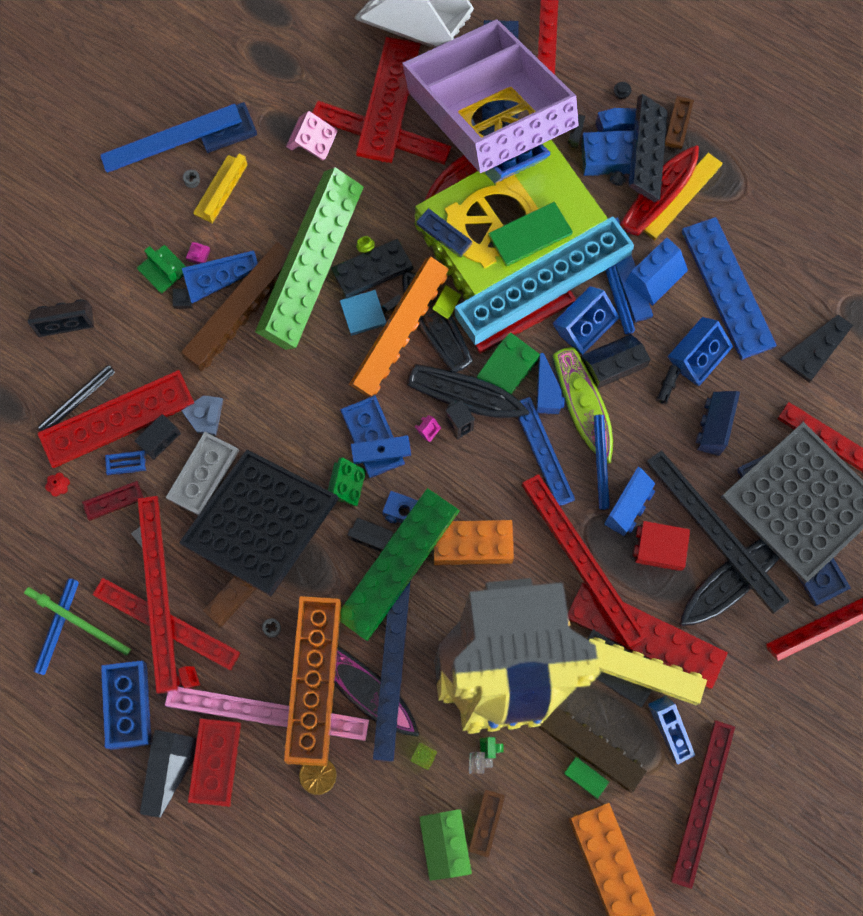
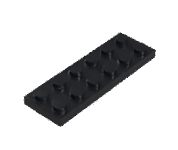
(648, 148)

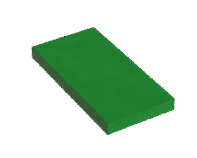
(530, 233)

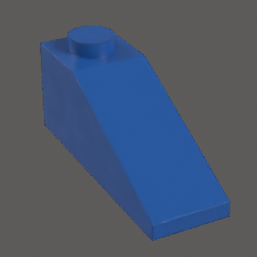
(616, 120)
(548, 390)
(672, 728)

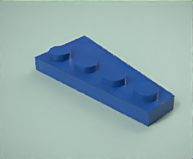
(216, 274)

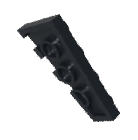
(815, 350)

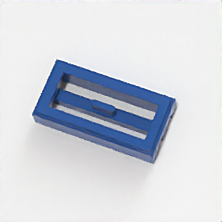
(142, 461)

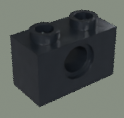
(459, 419)

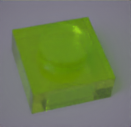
(423, 756)

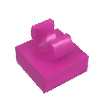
(198, 253)
(428, 428)

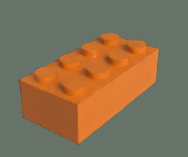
(476, 543)

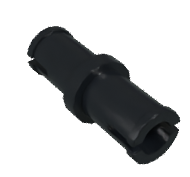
(668, 384)

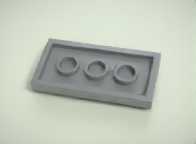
(202, 473)

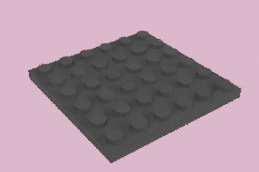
(801, 502)

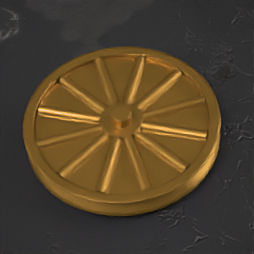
(317, 779)

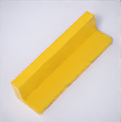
(221, 188)

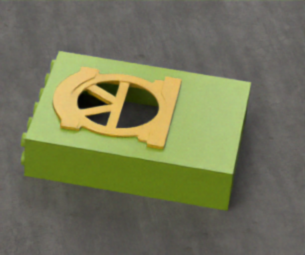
(533, 189)

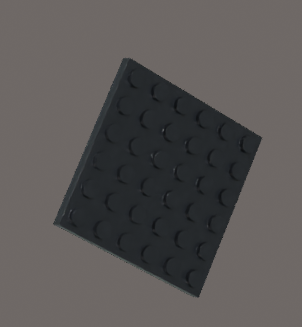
(259, 522)

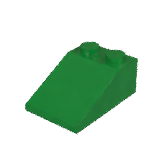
(509, 364)

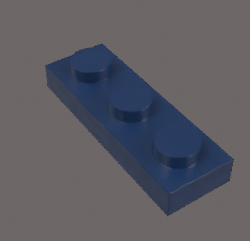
(444, 232)

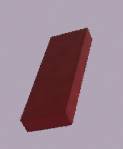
(112, 500)

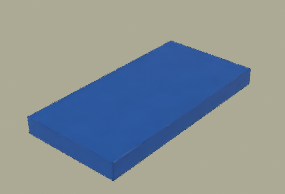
(367, 424)

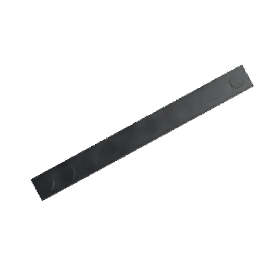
(717, 532)

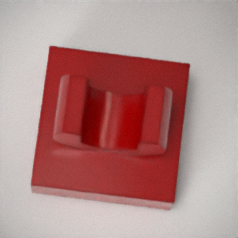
(188, 677)

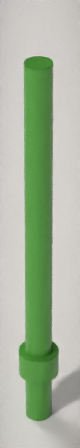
(44, 601)

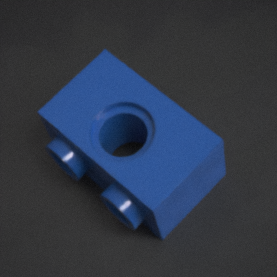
(394, 504)

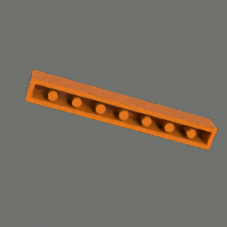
(398, 327)

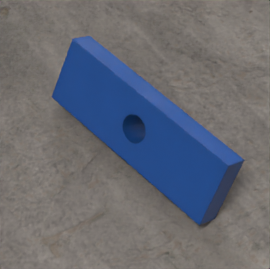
(393, 448)

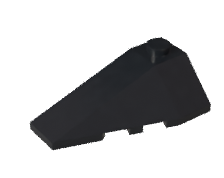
(167, 764)

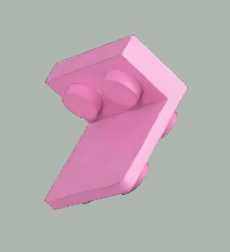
(312, 135)

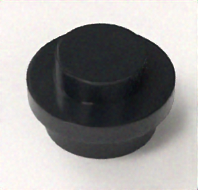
(622, 90)

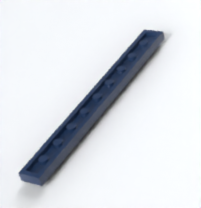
(391, 679)

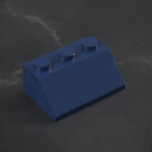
(717, 422)

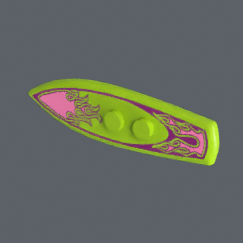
(582, 397)

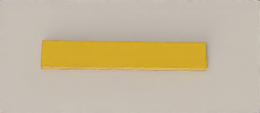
(702, 173)

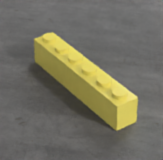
(649, 673)

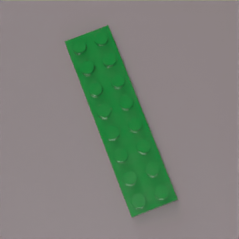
(397, 564)

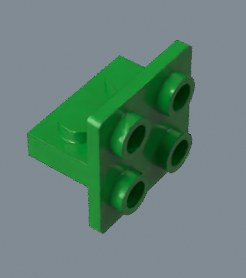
(161, 268)
(347, 481)

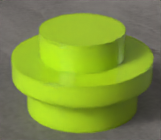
(365, 244)

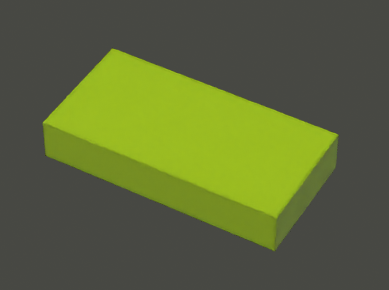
(446, 302)

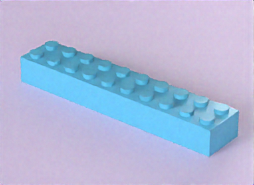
(543, 280)

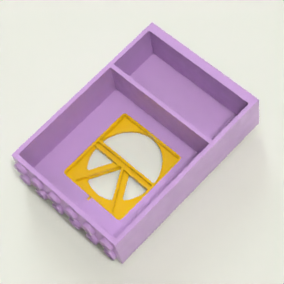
(487, 68)

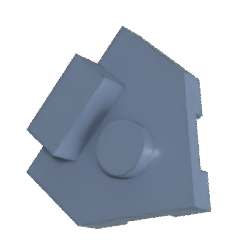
(204, 414)

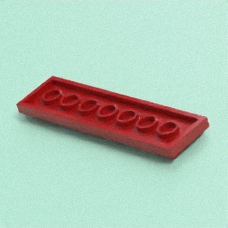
(387, 102)
(115, 419)
(662, 639)

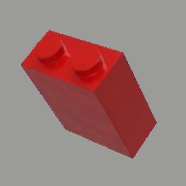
(661, 545)

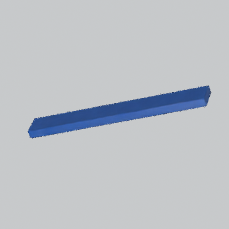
(170, 138)

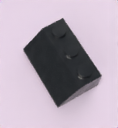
(61, 318)
(616, 360)

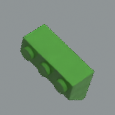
(445, 845)

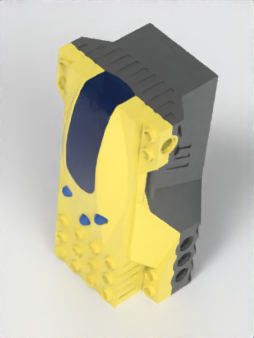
(512, 656)

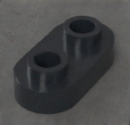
(574, 138)

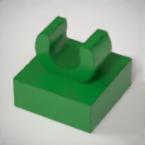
(489, 747)

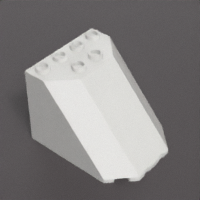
(418, 20)

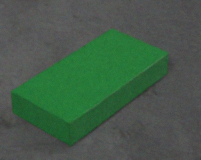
(586, 777)

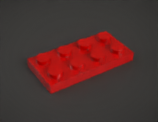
(214, 762)

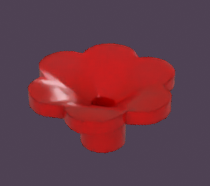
(60, 486)

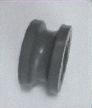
(186, 176)
(270, 622)

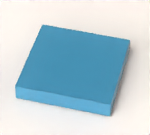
(363, 312)

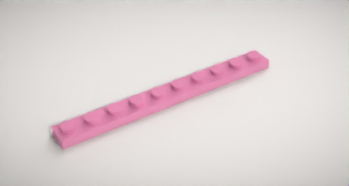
(257, 711)

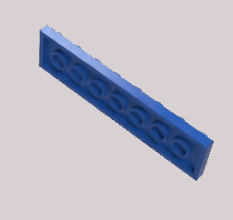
(728, 288)

